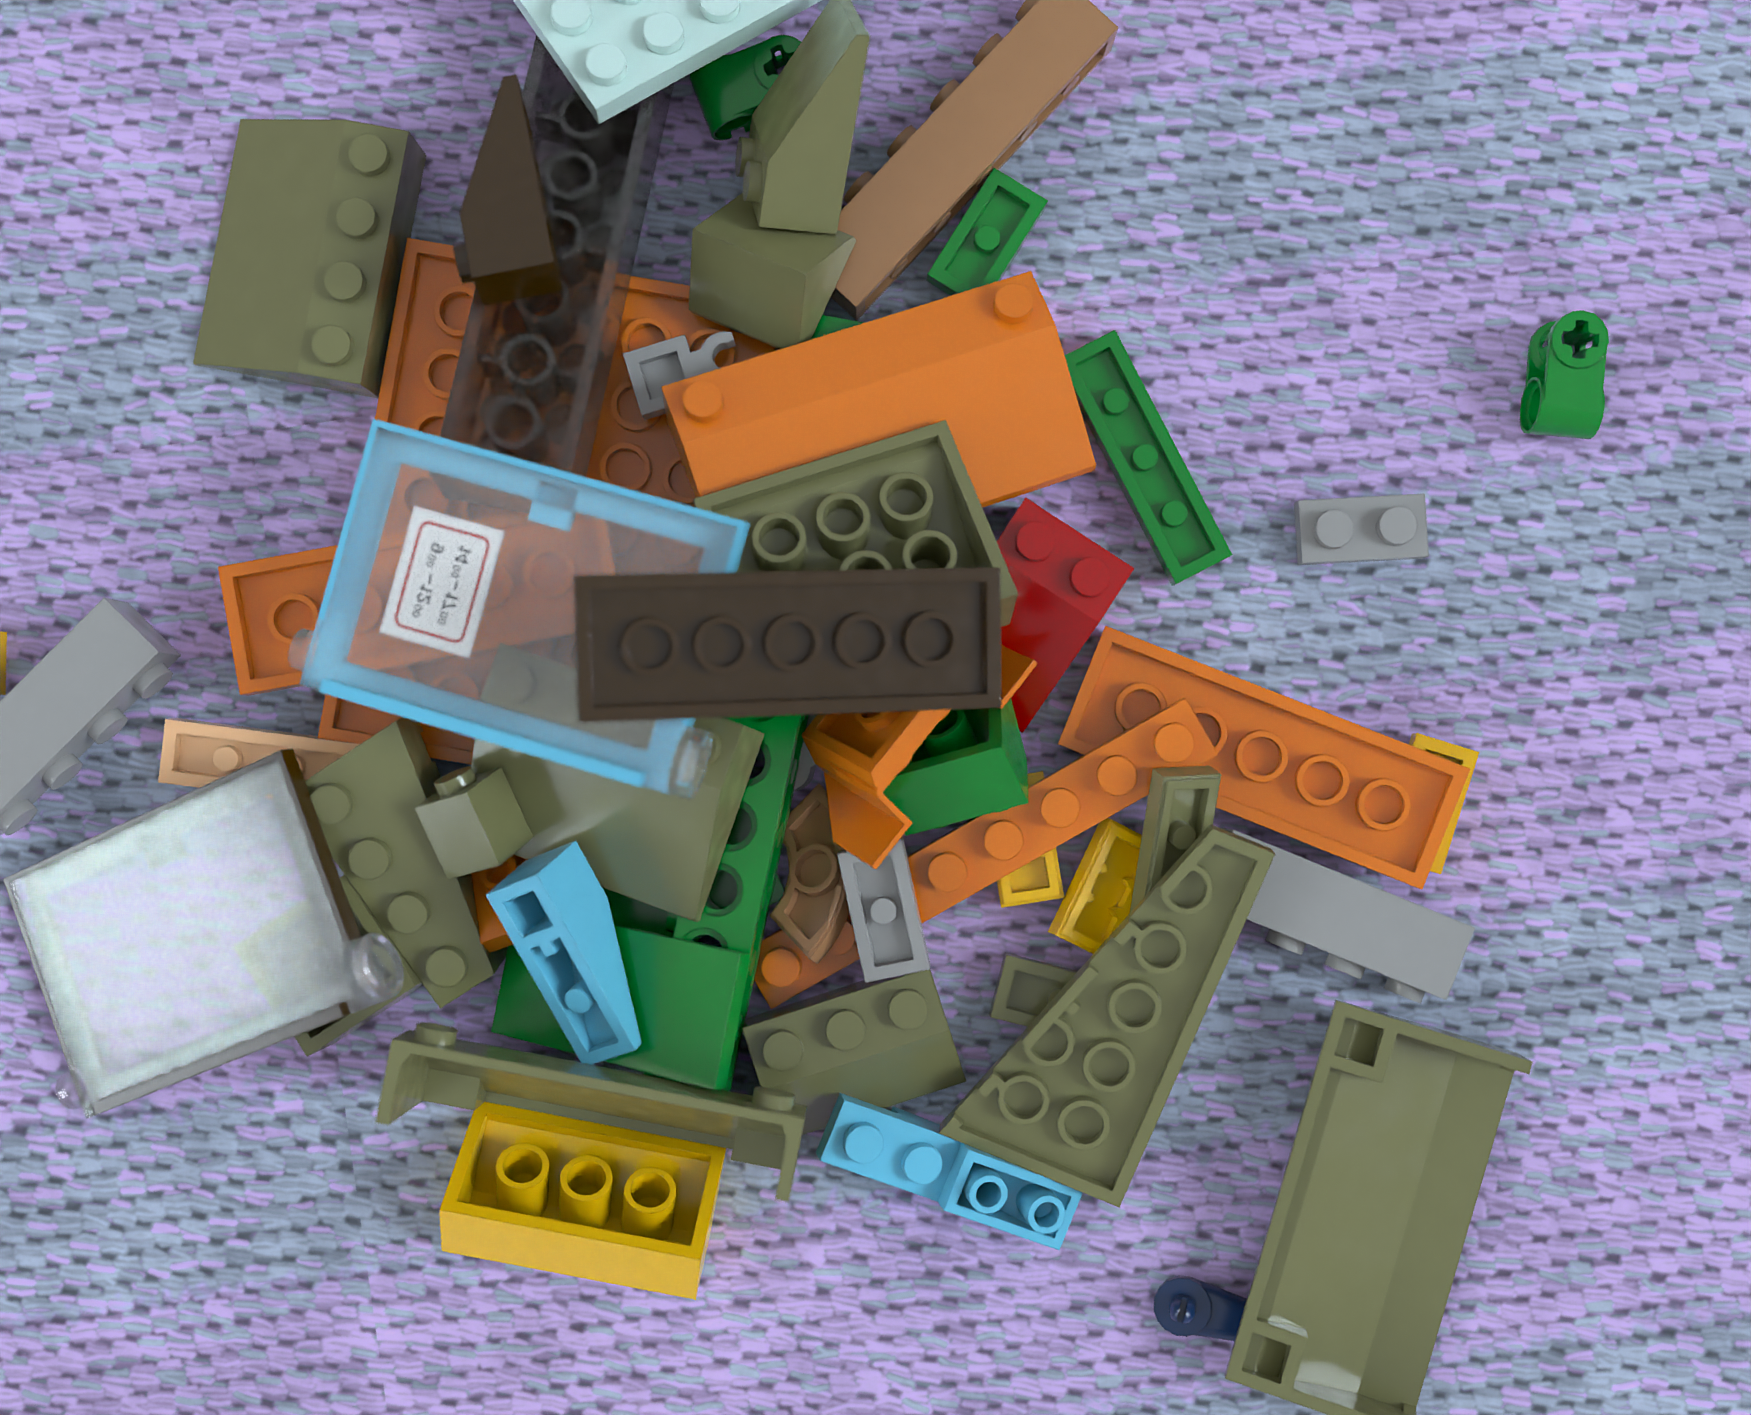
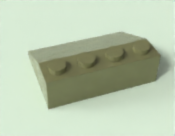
(311, 252)
(867, 509)
(632, 835)

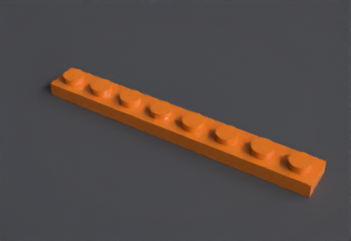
(1007, 840)

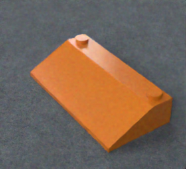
(972, 359)

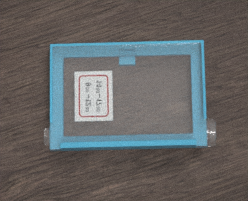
(462, 601)

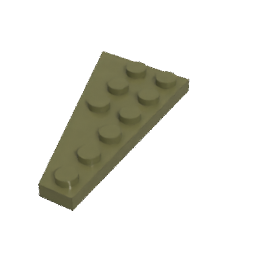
(1103, 1055)

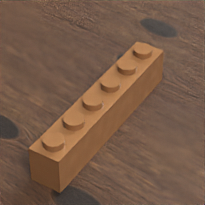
(967, 135)

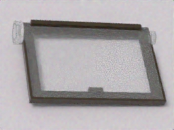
(195, 937)

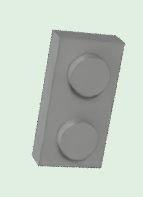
(1361, 529)
(885, 915)

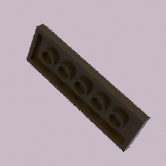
(785, 642)

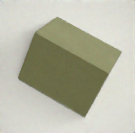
(763, 278)

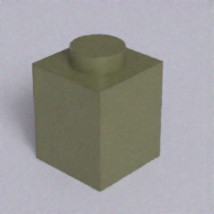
(473, 821)

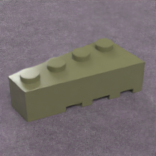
(387, 857)

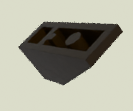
(505, 212)

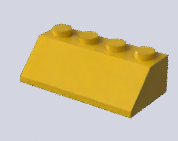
(582, 1199)

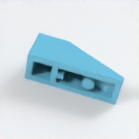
(571, 949)

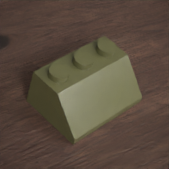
(861, 1040)

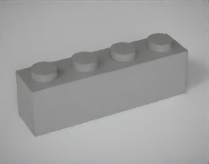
(74, 701)
(1359, 926)

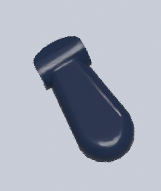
(1198, 1309)

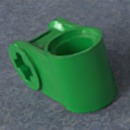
(738, 82)
(1564, 388)

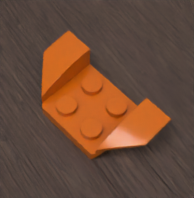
(866, 753)

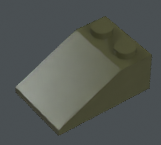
(806, 126)

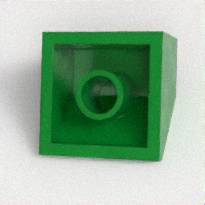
(963, 770)

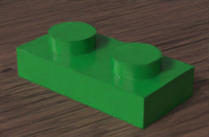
(987, 235)

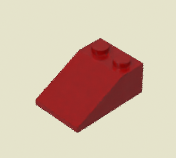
(1061, 598)

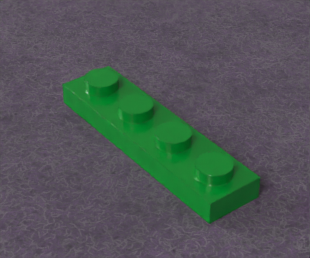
(1145, 459)

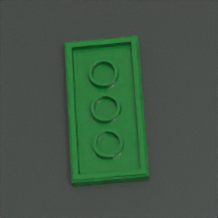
(682, 999)

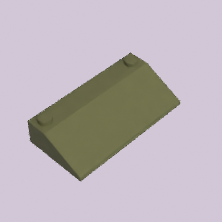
(465, 1074)
(1371, 1214)

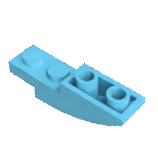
(964, 1180)

